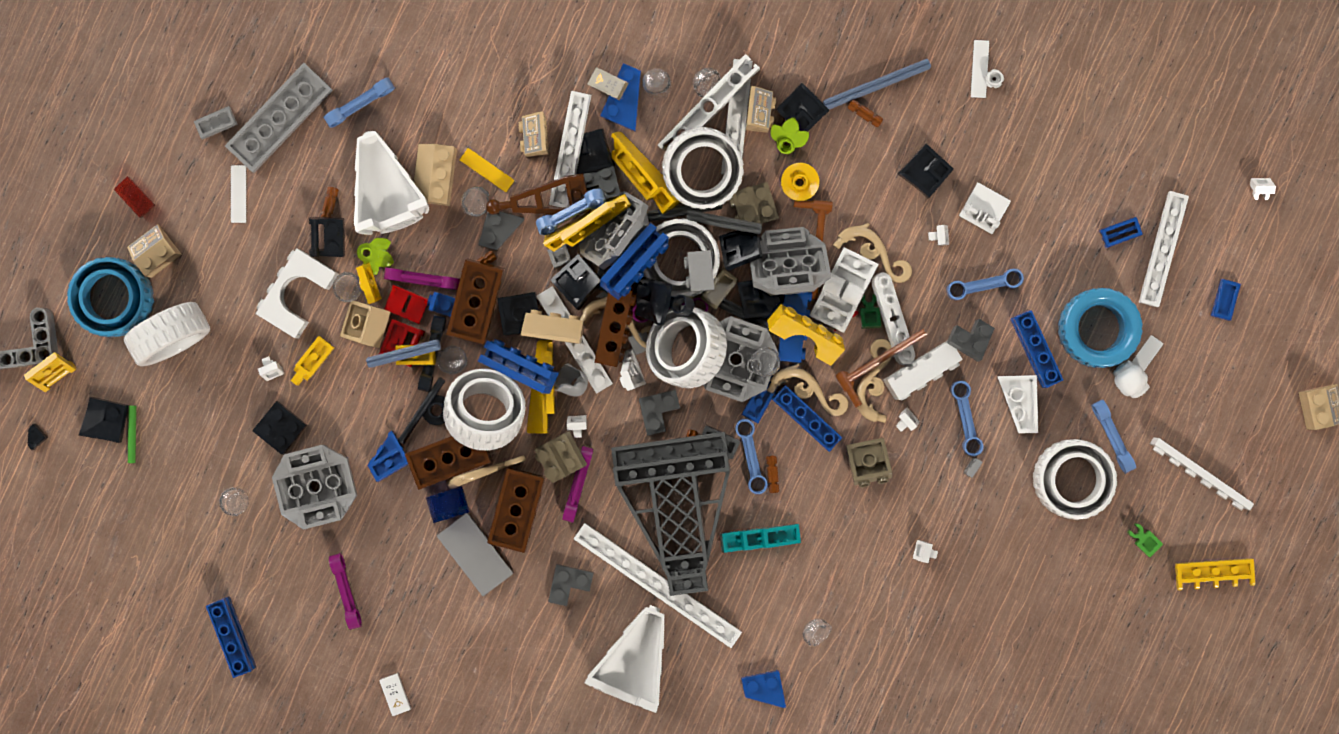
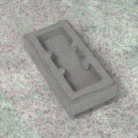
(215, 122)

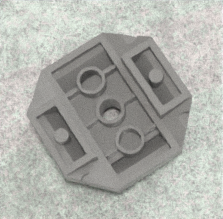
(613, 238)
(790, 262)
(739, 380)
(294, 489)

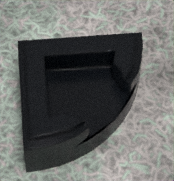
(35, 436)

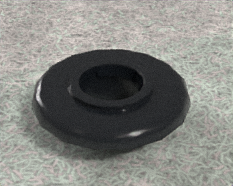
(429, 417)

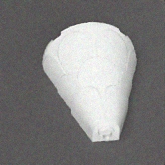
(383, 189)
(634, 662)

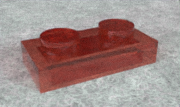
(134, 197)

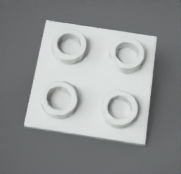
(985, 208)

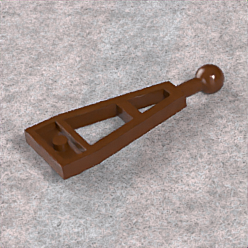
(575, 188)

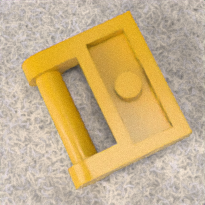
(49, 371)

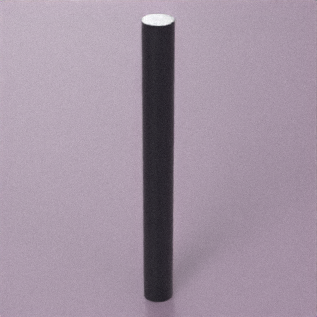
(421, 410)

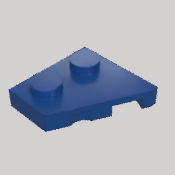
(388, 459)
(765, 688)

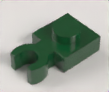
(870, 315)

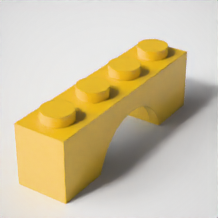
(787, 323)

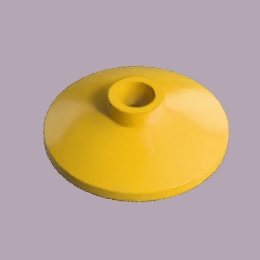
(807, 175)

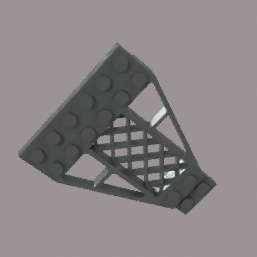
(672, 460)

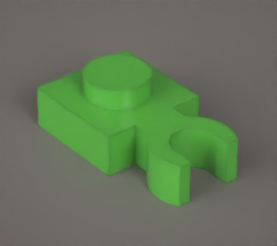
(1146, 542)

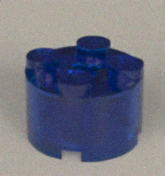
(447, 504)

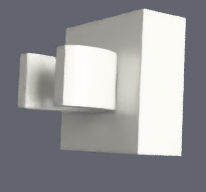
(1262, 185)
(941, 235)
(270, 369)
(907, 419)
(577, 424)
(924, 551)

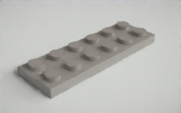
(278, 118)

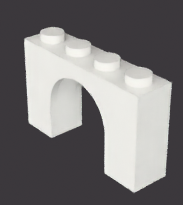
(273, 306)

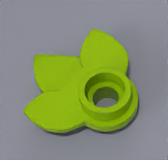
(789, 133)
(378, 255)

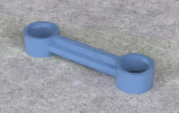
(379, 90)
(592, 200)
(985, 284)
(966, 418)
(751, 456)
(1123, 457)

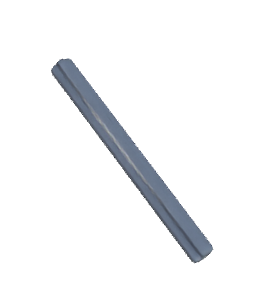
(877, 84)

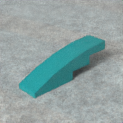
(760, 538)

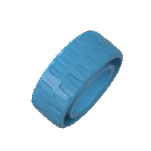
(139, 302)
(1129, 327)

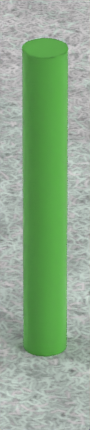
(132, 434)

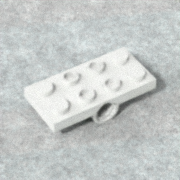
(844, 290)

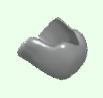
(566, 376)

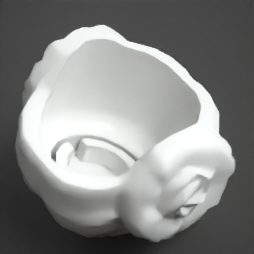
(1131, 379)

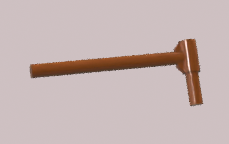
(821, 208)
(847, 380)

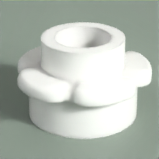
(999, 78)

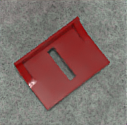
(397, 302)

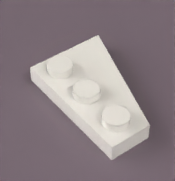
(631, 372)
(1022, 401)

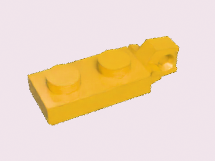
(312, 360)

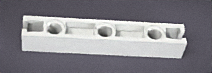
(718, 95)

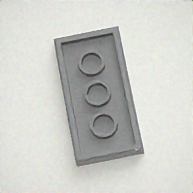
(474, 555)

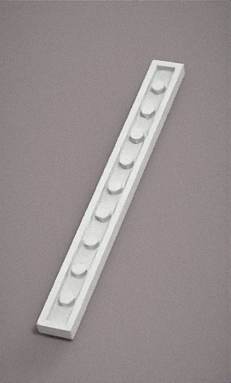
(657, 585)

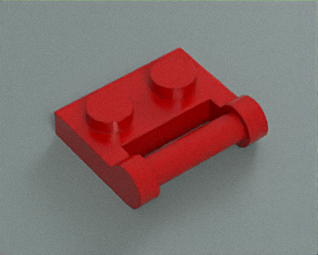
(397, 335)

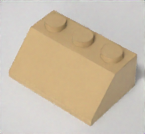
(435, 172)
(553, 327)

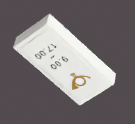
(395, 694)

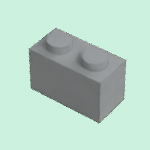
(700, 271)

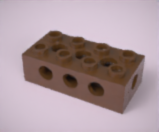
(463, 306)
(605, 352)
(443, 470)
(504, 515)

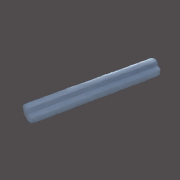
(403, 353)

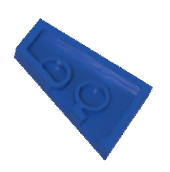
(625, 111)

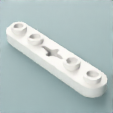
(888, 300)

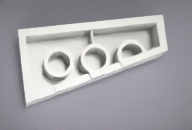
(922, 370)

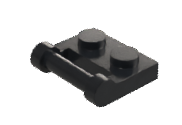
(333, 237)

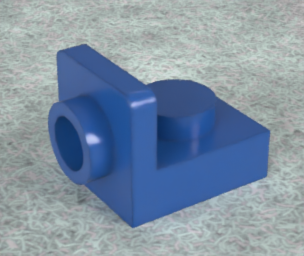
(441, 303)

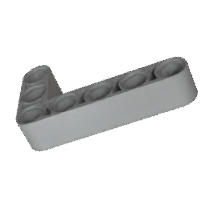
(39, 345)

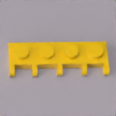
(1215, 571)

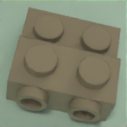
(754, 204)
(560, 457)
(869, 462)

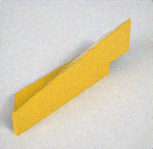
(642, 173)
(586, 224)
(541, 403)

